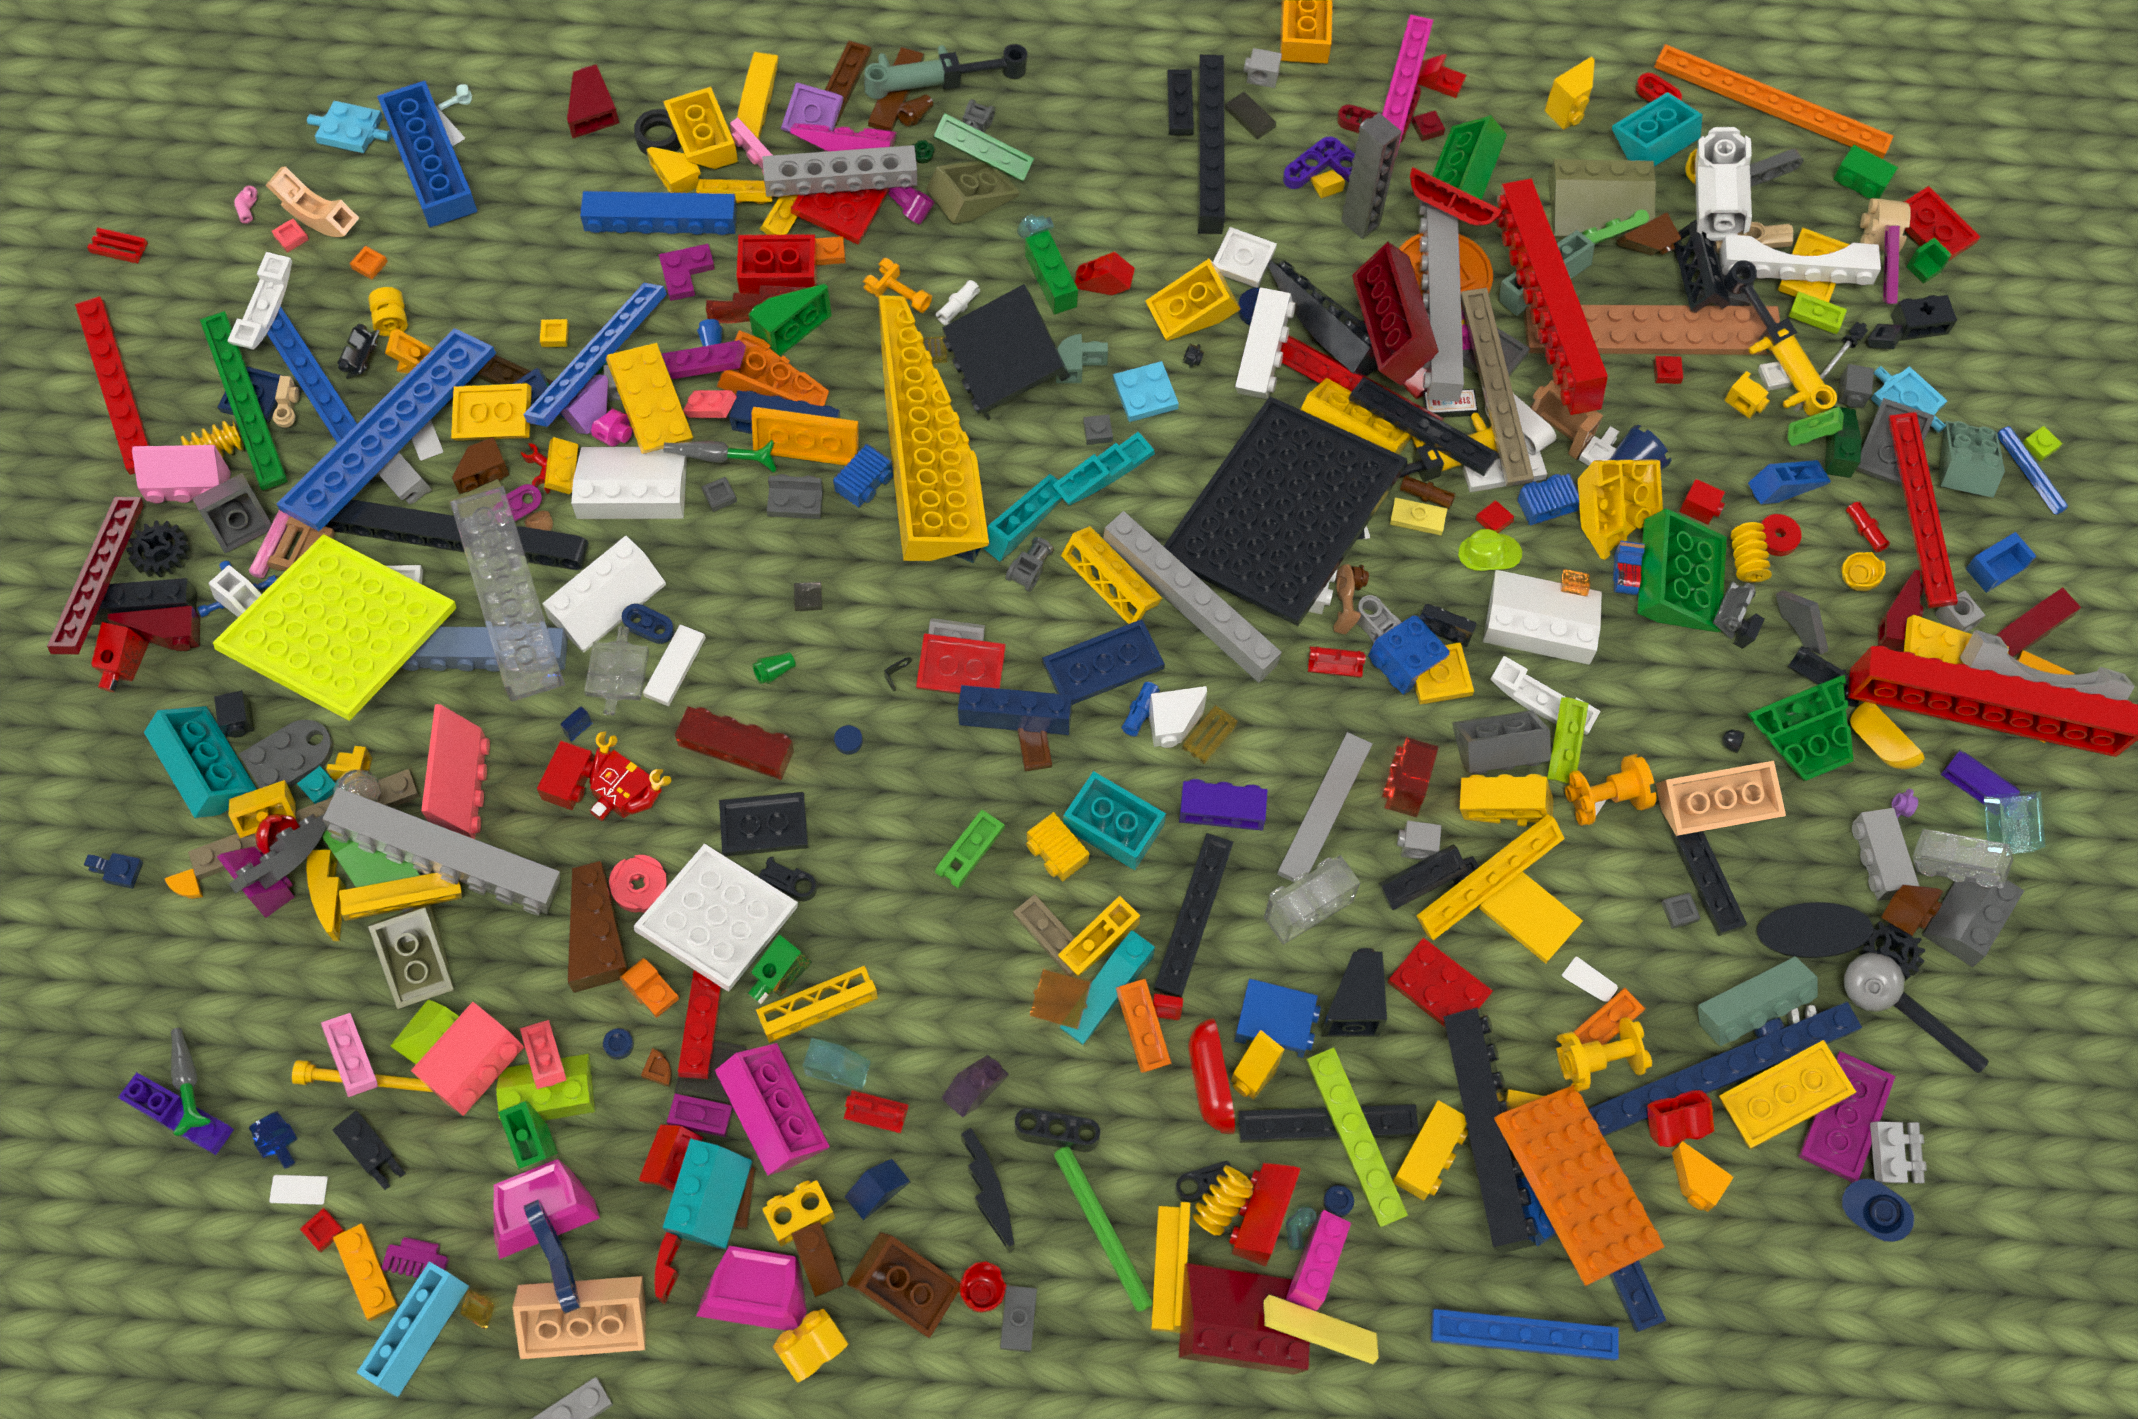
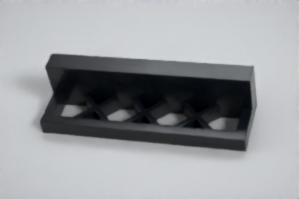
(1705, 261)

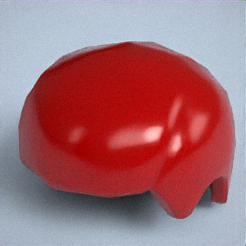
(270, 827)
(982, 1287)

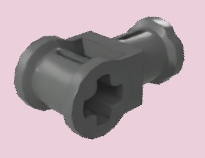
(978, 116)
(1029, 565)

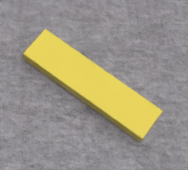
(1320, 1329)

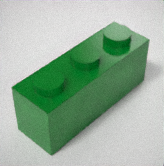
(1051, 272)

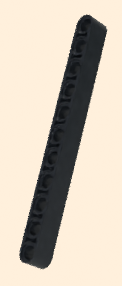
(441, 532)

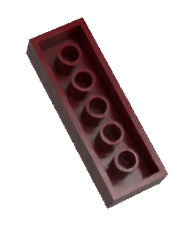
(1394, 314)

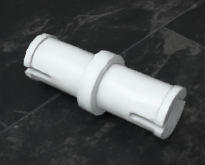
(958, 302)

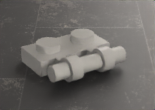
(1890, 1156)

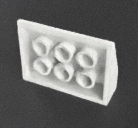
(629, 484)
(1541, 619)

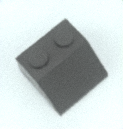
(232, 513)

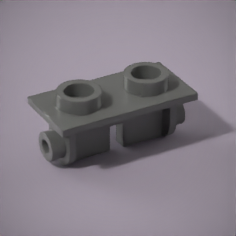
(1734, 607)

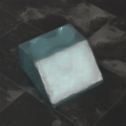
(2016, 820)

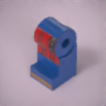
(1628, 567)

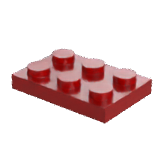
(1936, 219)
(959, 661)
(1438, 983)

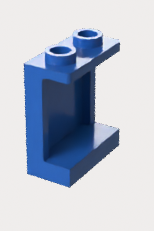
(1280, 1014)

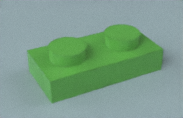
(1815, 426)

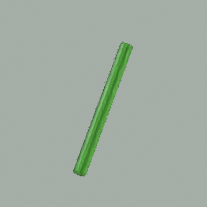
(1103, 1229)

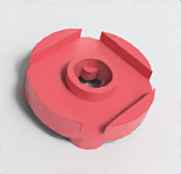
(634, 869)

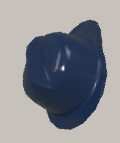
(1878, 1210)

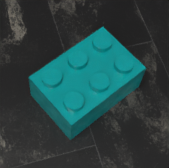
(1114, 820)

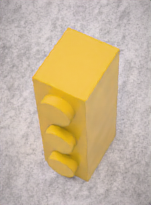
(1432, 1151)

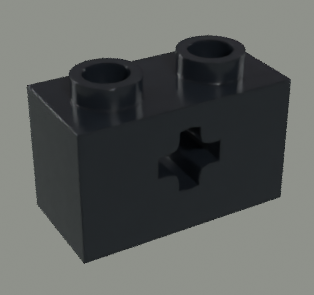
(1924, 317)

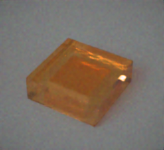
(1575, 582)

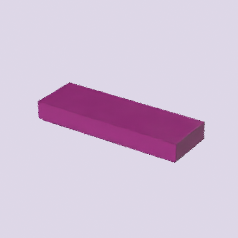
(1891, 264)

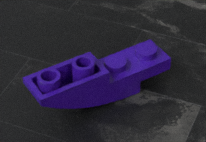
(168, 1111)

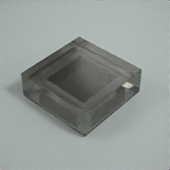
(808, 596)

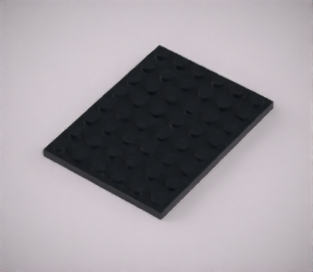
(1284, 509)

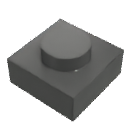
(1097, 429)

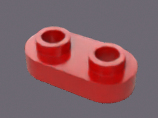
(1652, 87)

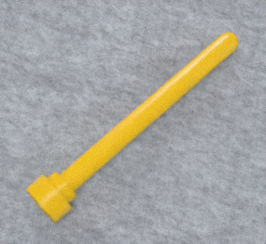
(305, 1072)

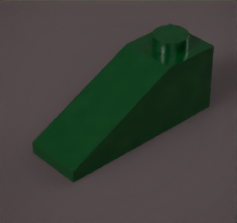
(1844, 447)

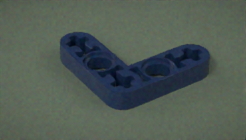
(558, 1259)

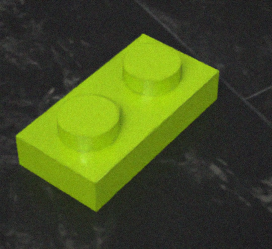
(1817, 312)

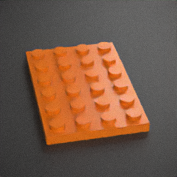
(1579, 1184)

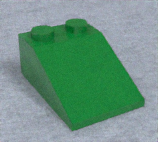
(790, 317)

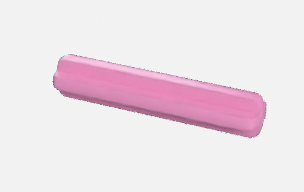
(259, 566)

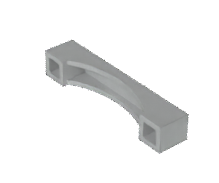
(1990, 653)

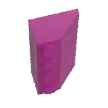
(771, 1108)

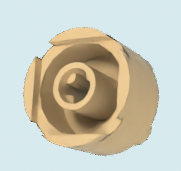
(1883, 213)

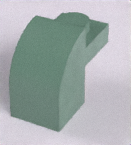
(1076, 354)

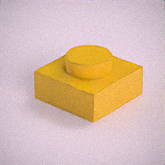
(554, 333)

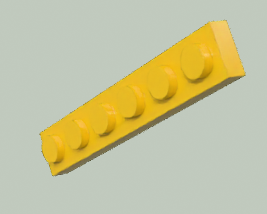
(1490, 877)

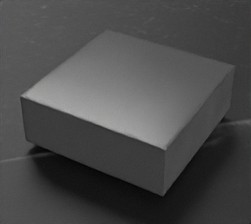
(719, 494)
(1680, 910)

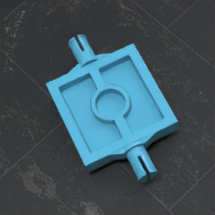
(349, 127)
(1910, 390)

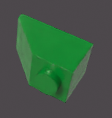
(527, 1134)

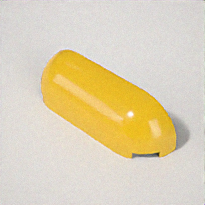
(1885, 737)

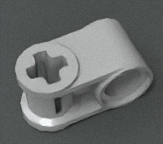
(1380, 621)

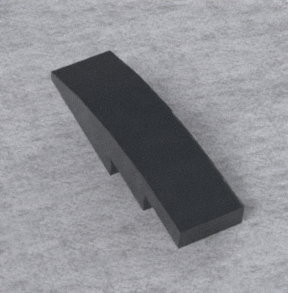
(991, 1199)

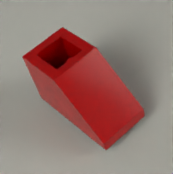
(1105, 275)

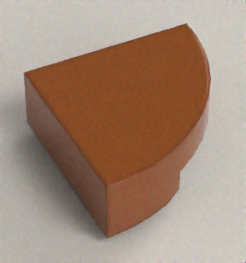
(657, 1069)

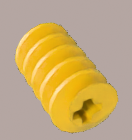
(221, 439)
(1750, 552)
(1224, 1202)

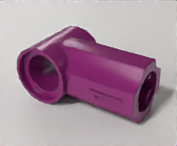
(914, 203)

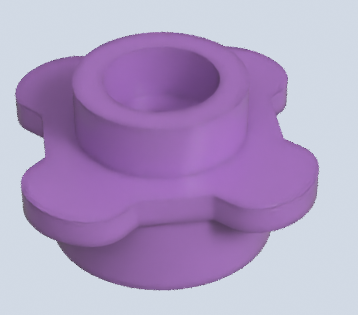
(1905, 803)

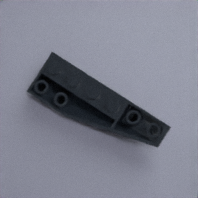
(1327, 320)

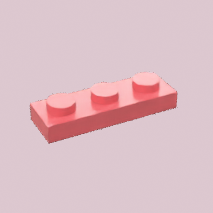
(543, 1054)

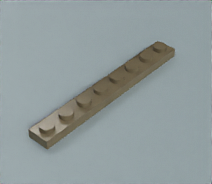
(1496, 387)
(394, 791)

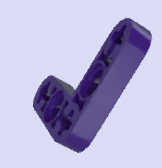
(1331, 158)

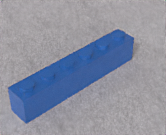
(659, 212)

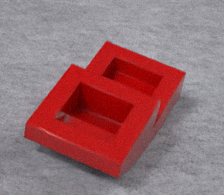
(664, 1275)

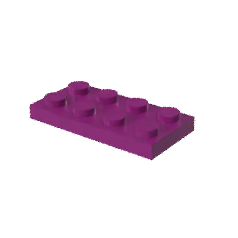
(1842, 1134)

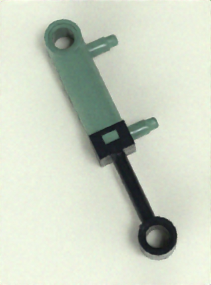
(945, 71)

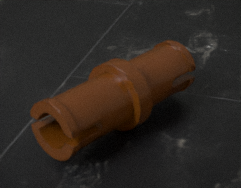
(1427, 492)

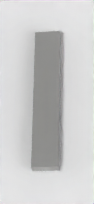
(1325, 807)

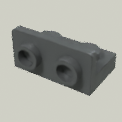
(795, 497)

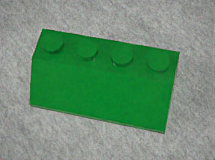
(1471, 155)

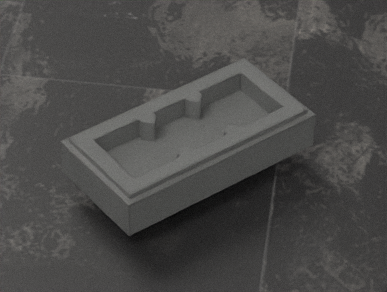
(1018, 1319)

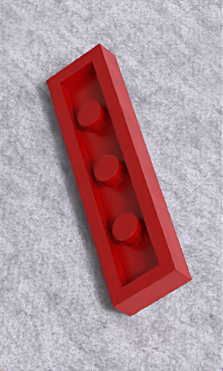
(699, 1028)

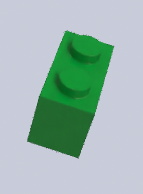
(1865, 173)

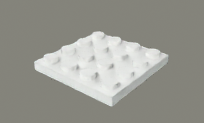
(716, 917)

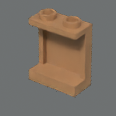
(1577, 427)

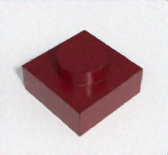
(1428, 125)

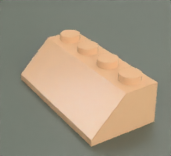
(1721, 798)
(606, 1322)

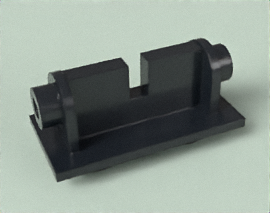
(355, 360)
(1815, 667)

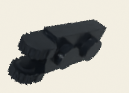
(367, 1147)

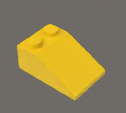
(1193, 302)

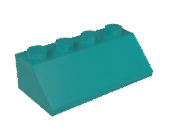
(198, 759)

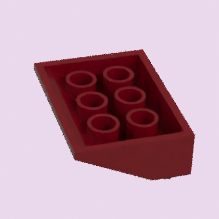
(1227, 1321)

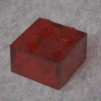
(1409, 776)

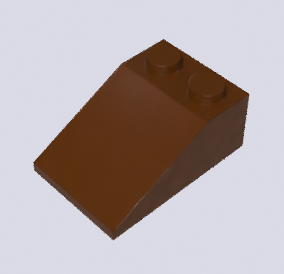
(904, 1284)

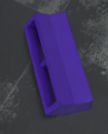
(1976, 778)

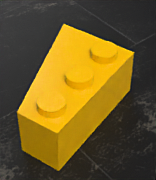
(1506, 798)

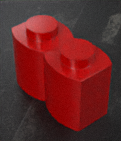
(1680, 1118)

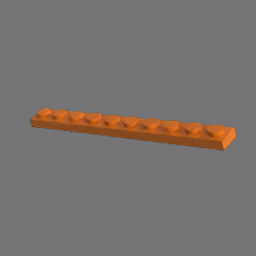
(1773, 101)

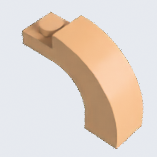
(322, 215)

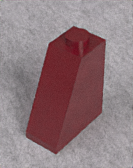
(589, 103)

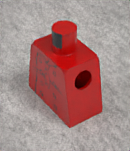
(117, 655)

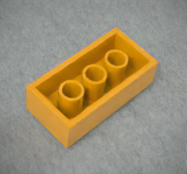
(1306, 30)

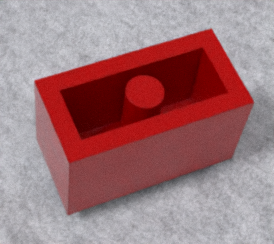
(566, 775)

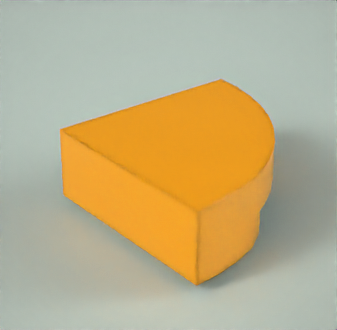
(185, 884)

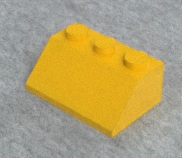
(702, 129)

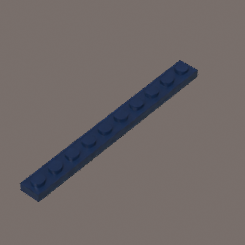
(1727, 1067)

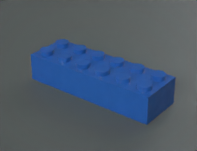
(427, 154)

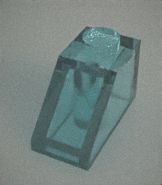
(835, 1064)

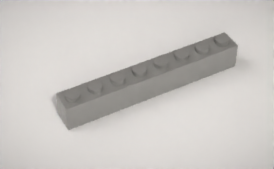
(1192, 597)

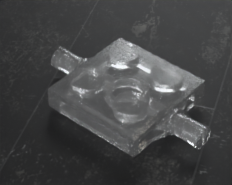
(616, 671)

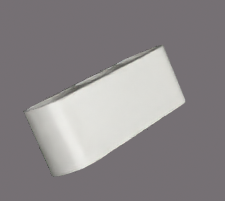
(1536, 430)

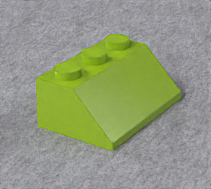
(552, 1102)

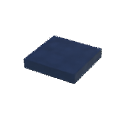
(265, 386)

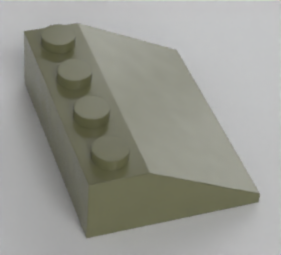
(1597, 192)

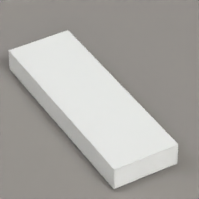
(674, 665)

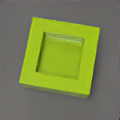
(2042, 443)

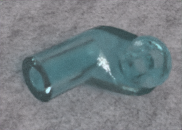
(1297, 1224)

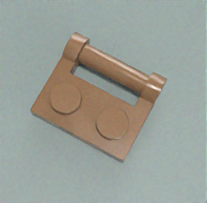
(306, 540)

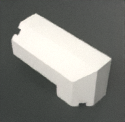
(1723, 183)

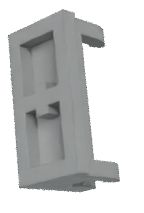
(404, 479)

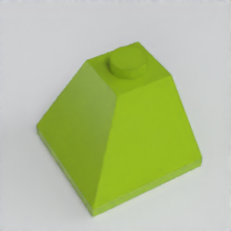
(424, 1031)

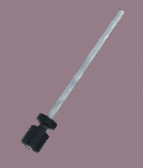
(1856, 332)

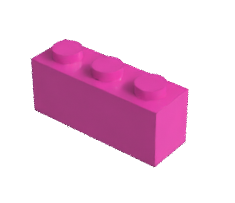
(1318, 1261)

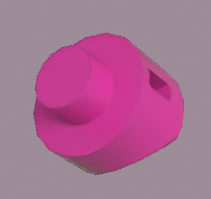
(613, 428)

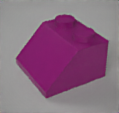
(266, 900)

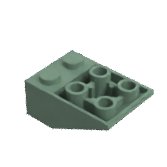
(1970, 459)

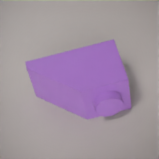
(587, 405)

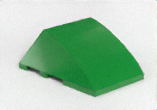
(1809, 728)

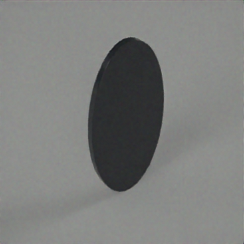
(1814, 930)

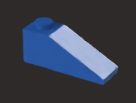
(1787, 480)

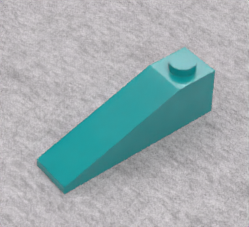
(1021, 518)
(1120, 969)

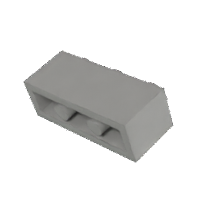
(1883, 852)

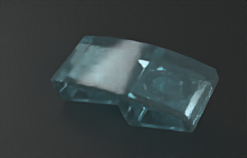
(1034, 225)

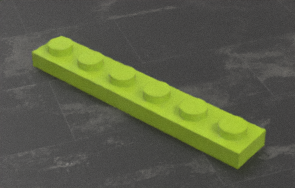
(1356, 1137)

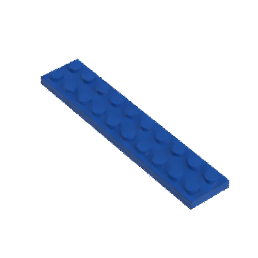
(385, 430)

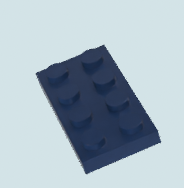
(1104, 662)

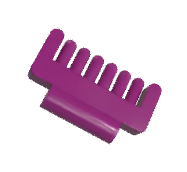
(413, 1251)

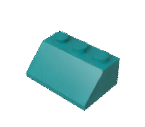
(1658, 129)
(707, 1194)

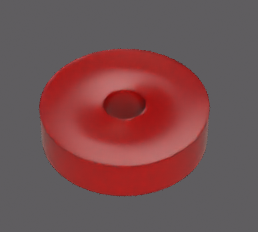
(1787, 528)

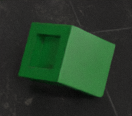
(1929, 260)

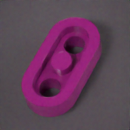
(520, 508)

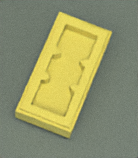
(1418, 516)

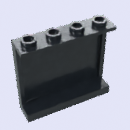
(1003, 350)

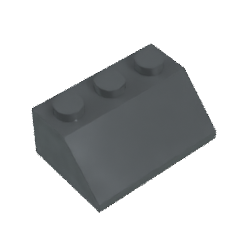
(1502, 742)
(1972, 919)

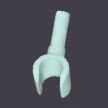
(463, 97)

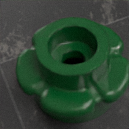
(923, 151)

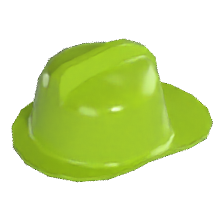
(1489, 551)

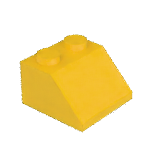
(1571, 94)

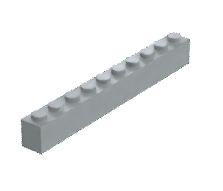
(1442, 301)

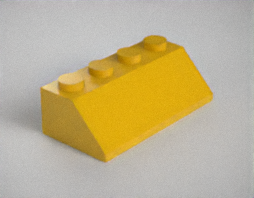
(1332, 404)

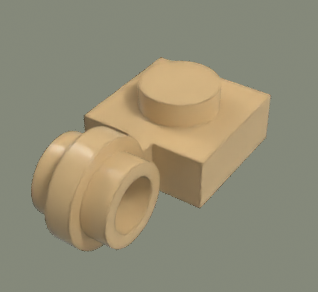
(286, 397)

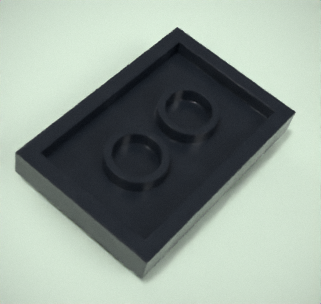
(763, 824)

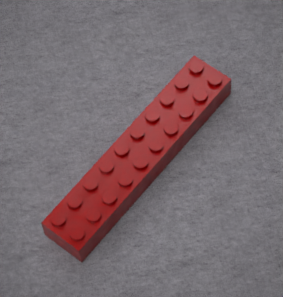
(1551, 298)
(1994, 701)

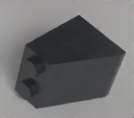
(1360, 999)

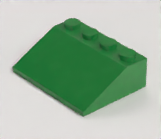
(1681, 572)

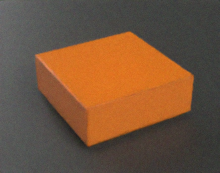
(368, 262)

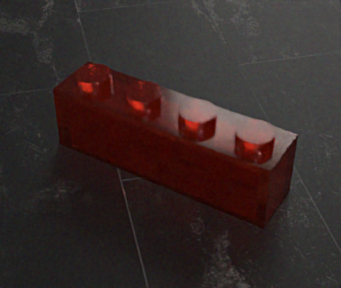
(734, 742)

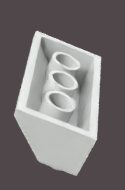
(598, 595)

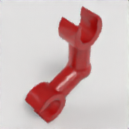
(540, 460)

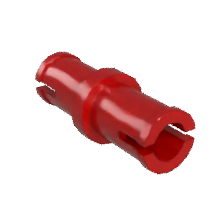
(1867, 527)

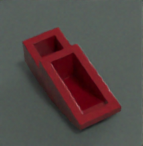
(2039, 621)

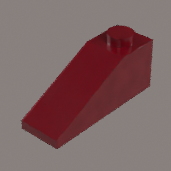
(168, 627)

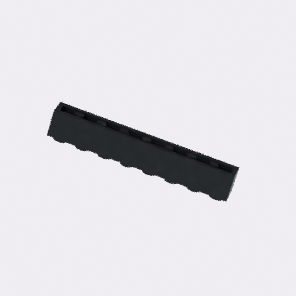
(1211, 145)
(1482, 1101)

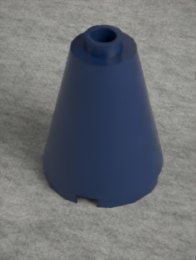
(1641, 446)

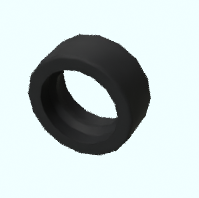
(650, 119)

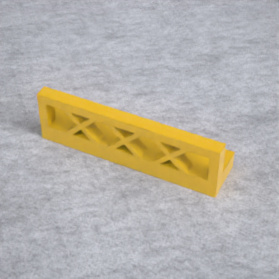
(1111, 570)
(397, 896)
(820, 1009)
(1169, 1267)

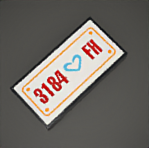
(1465, 407)

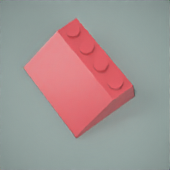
(455, 773)

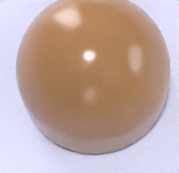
(543, 522)

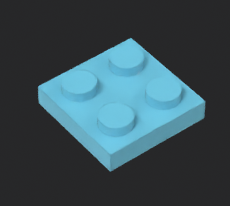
(1145, 391)

